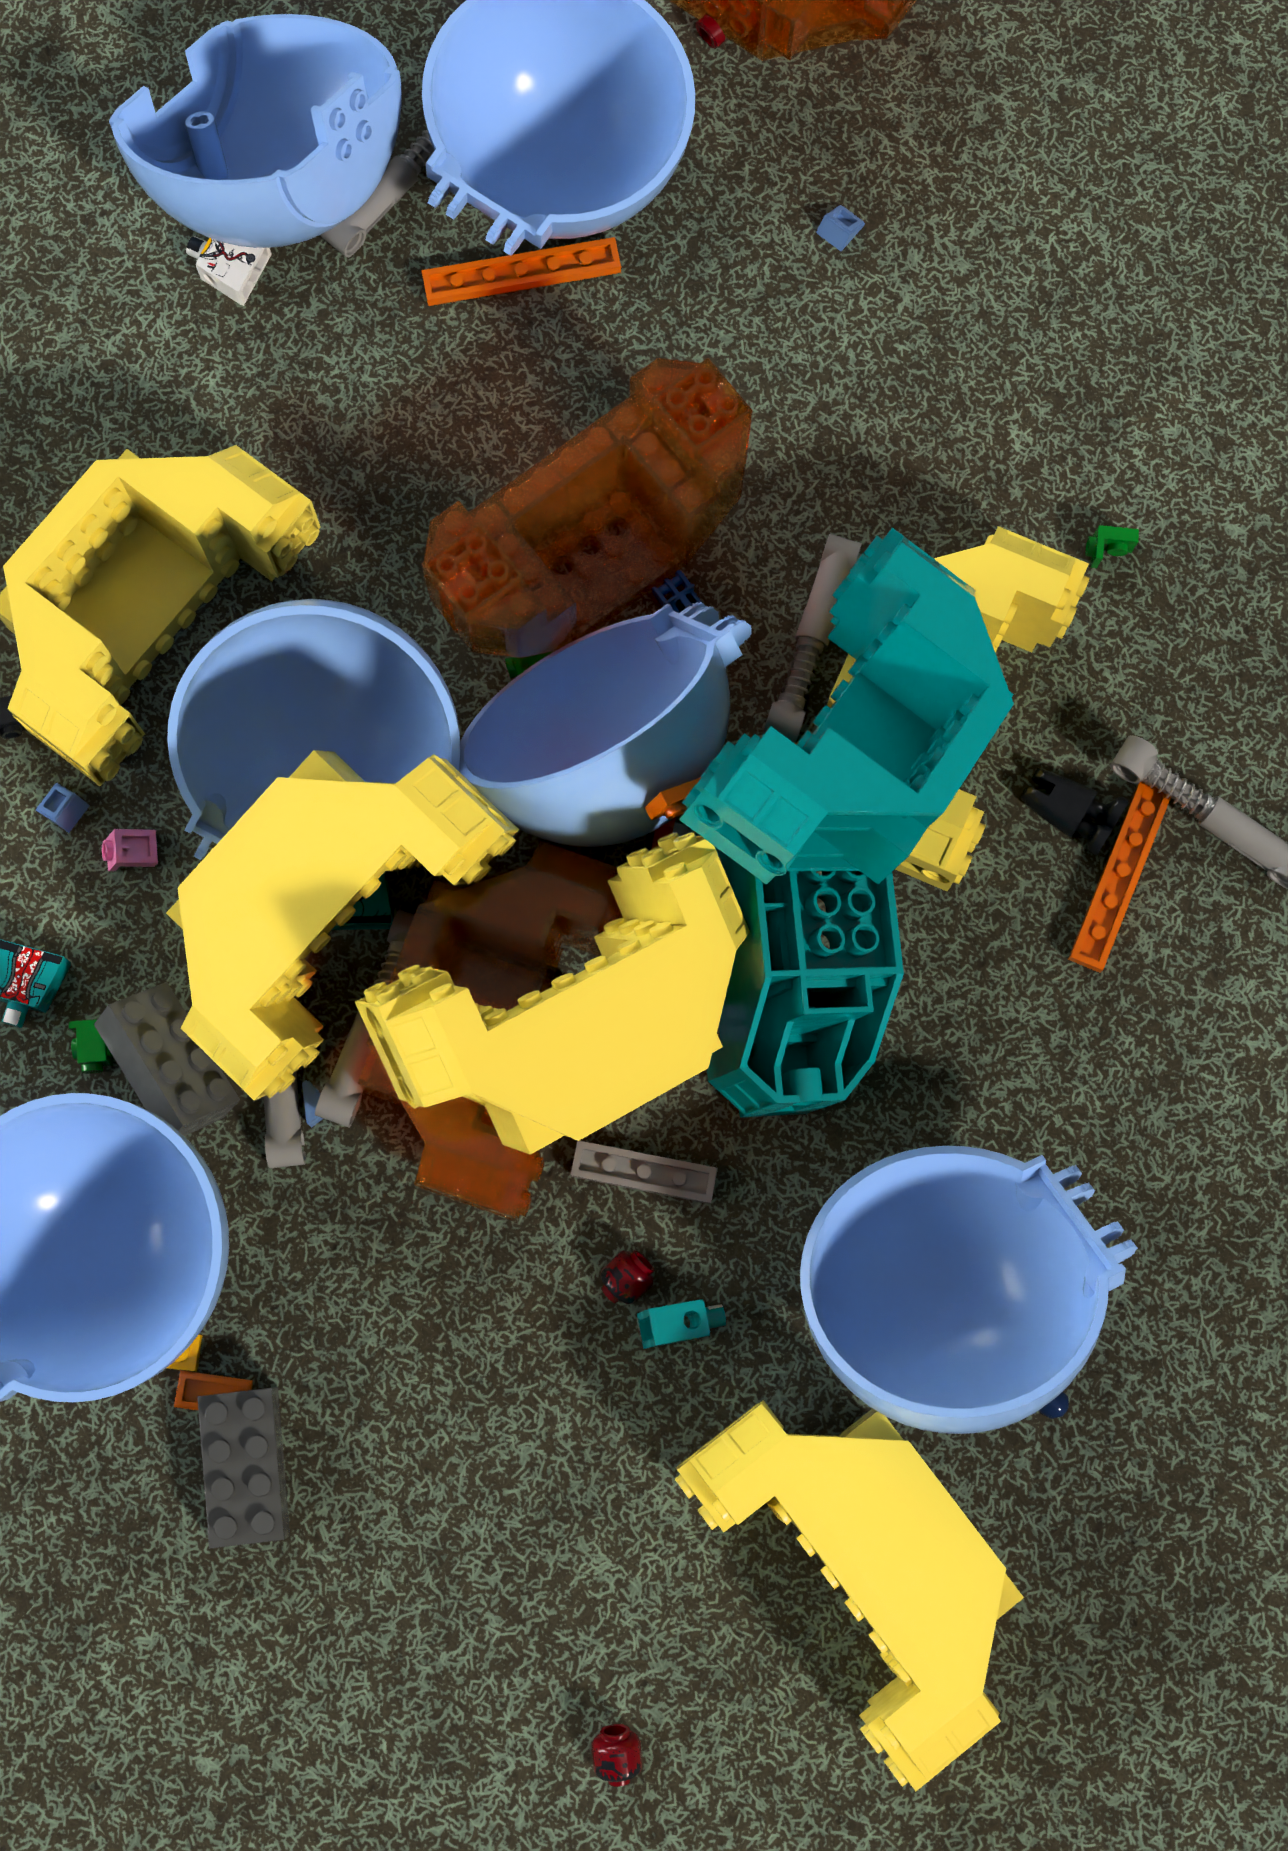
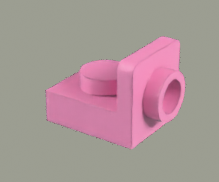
(130, 848)

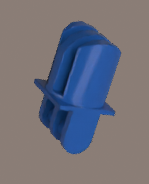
(679, 600)

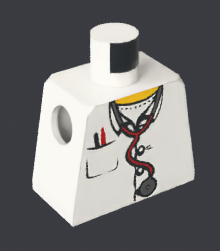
(228, 266)

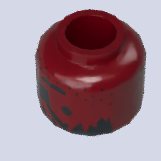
(627, 1277)
(617, 1754)

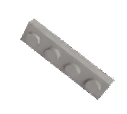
(644, 1172)

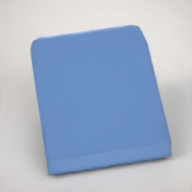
(839, 227)
(62, 807)
(311, 1097)

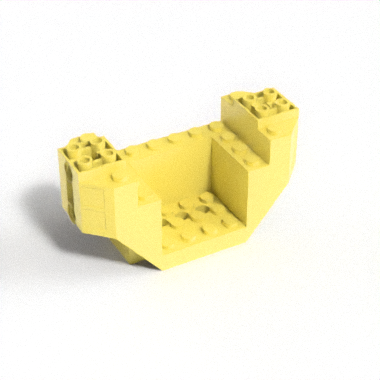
(122, 574)
(1025, 600)
(294, 875)
(595, 1038)
(898, 1555)

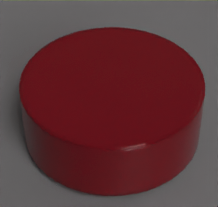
(710, 31)

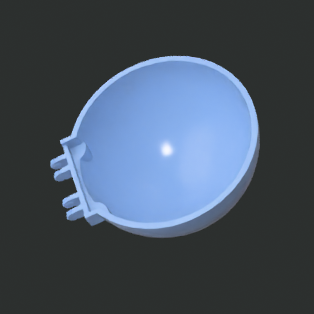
(555, 114)
(297, 684)
(607, 726)
(103, 1247)
(958, 1286)

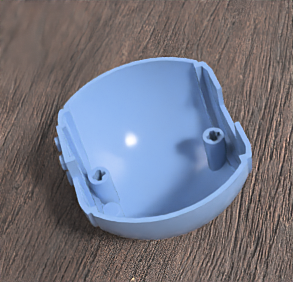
(271, 134)

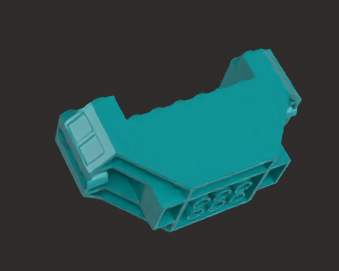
(887, 748)
(799, 1015)

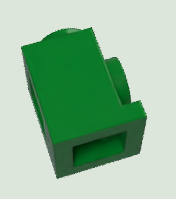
(89, 1047)

